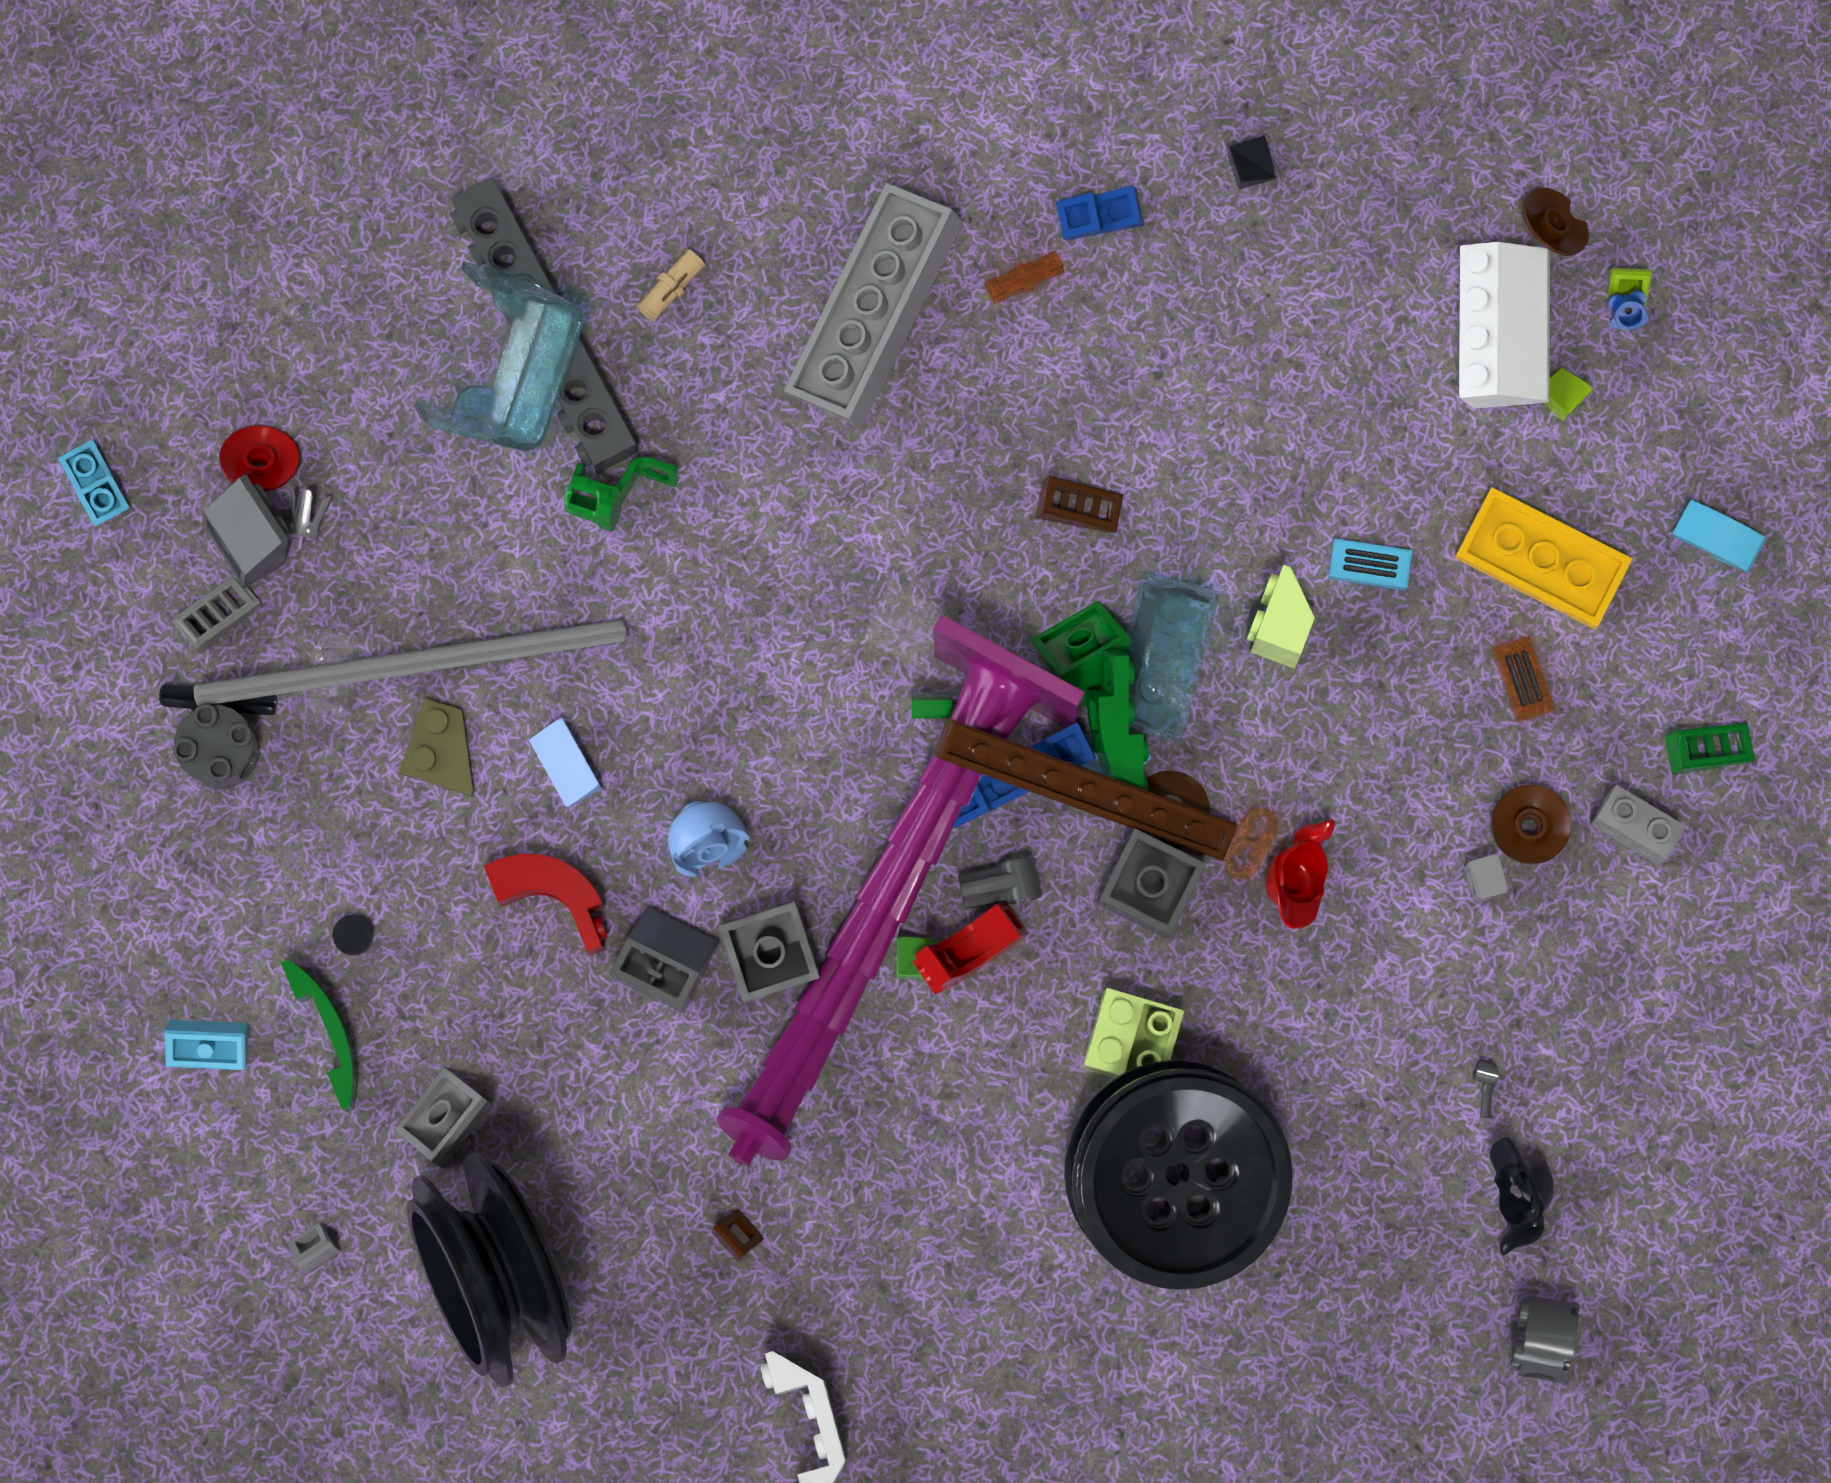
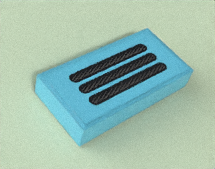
(1370, 564)

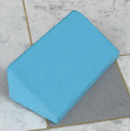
(206, 1044)

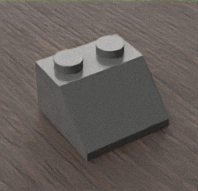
(769, 950)

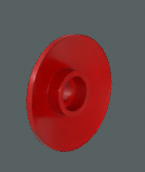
(255, 446)

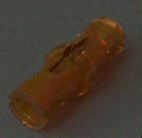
(1024, 277)

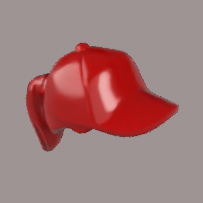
(1299, 875)

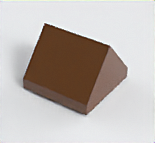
(737, 1235)

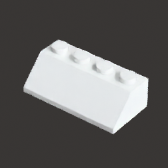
(1504, 324)

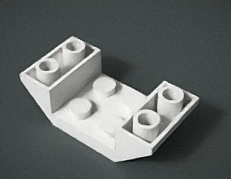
(788, 1377)

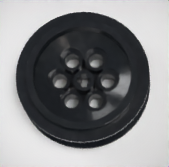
(489, 1269)

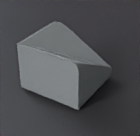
(1486, 878)

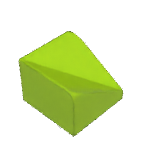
(1566, 393)

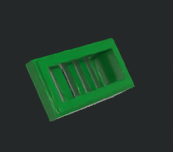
(1679, 755)

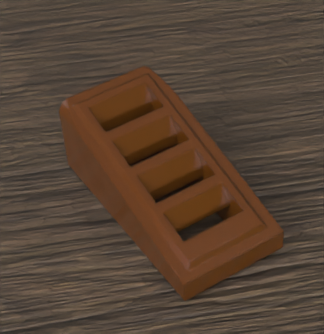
(1061, 515)

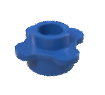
(1633, 319)

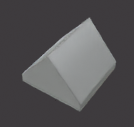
(312, 1247)

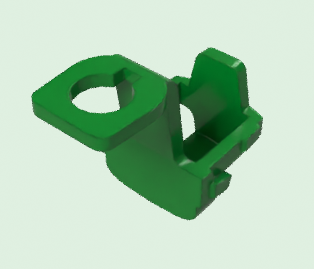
(609, 499)

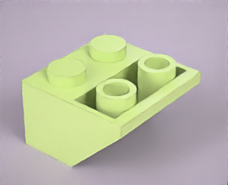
(1286, 624)
(1130, 1034)

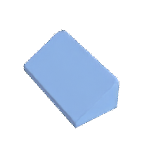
(565, 763)

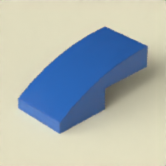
(1100, 213)

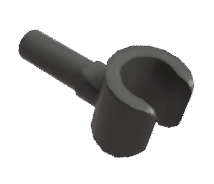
(1487, 1074)

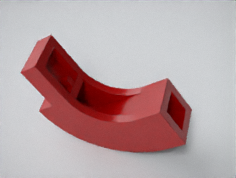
(538, 874)
(970, 948)

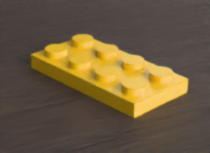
(1543, 558)

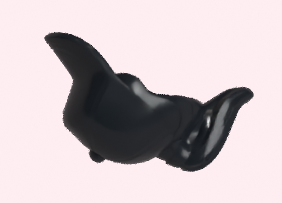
(1536, 1185)

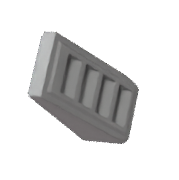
(213, 633)

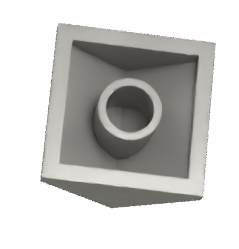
(443, 1118)

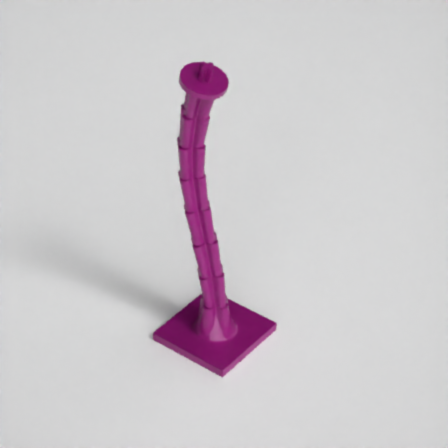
(993, 699)

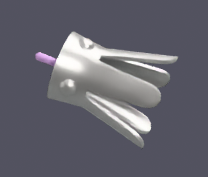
(300, 524)

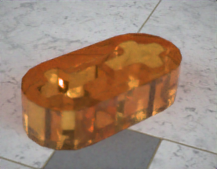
(1259, 848)

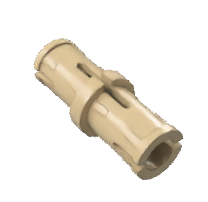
(670, 285)

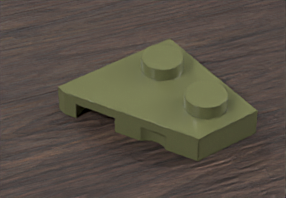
(439, 749)

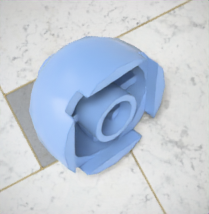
(704, 835)

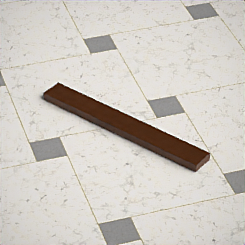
(1084, 789)

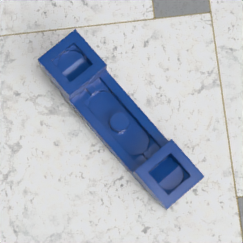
(991, 793)

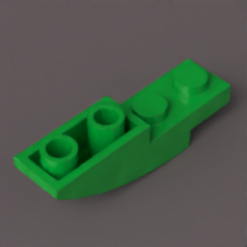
(1109, 711)

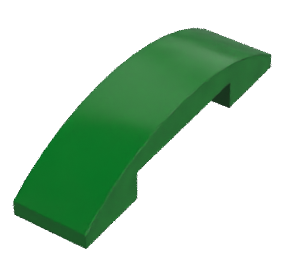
(342, 1078)

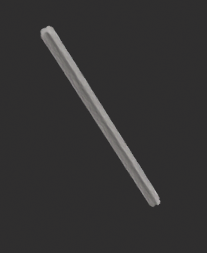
(410, 662)

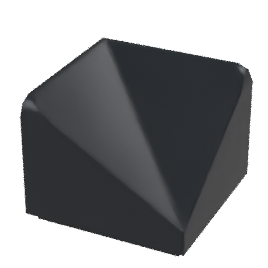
(1251, 162)

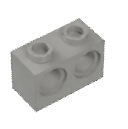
(1637, 825)

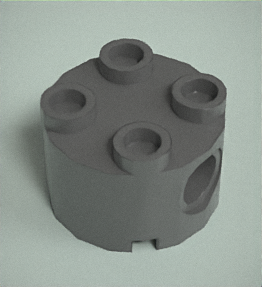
(216, 746)
(1548, 1339)

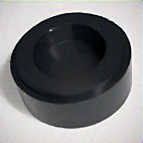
(353, 935)

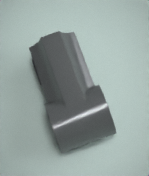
(1005, 883)

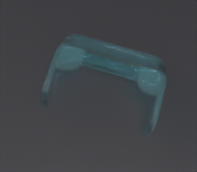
(529, 372)

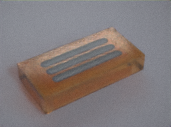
(1523, 679)

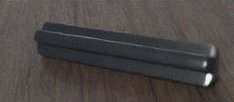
(183, 697)

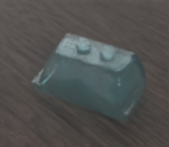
(1167, 652)

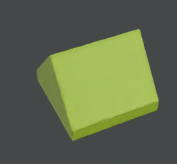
(1626, 281)

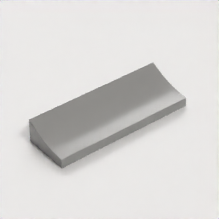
(874, 304)

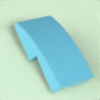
(94, 482)
(1719, 536)

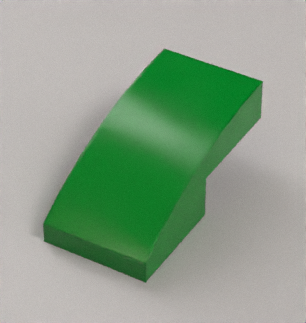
(931, 705)

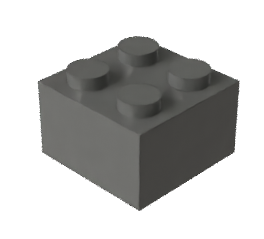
(1151, 884)

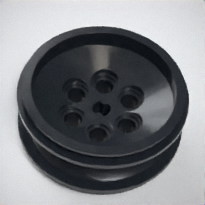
(1241, 1203)

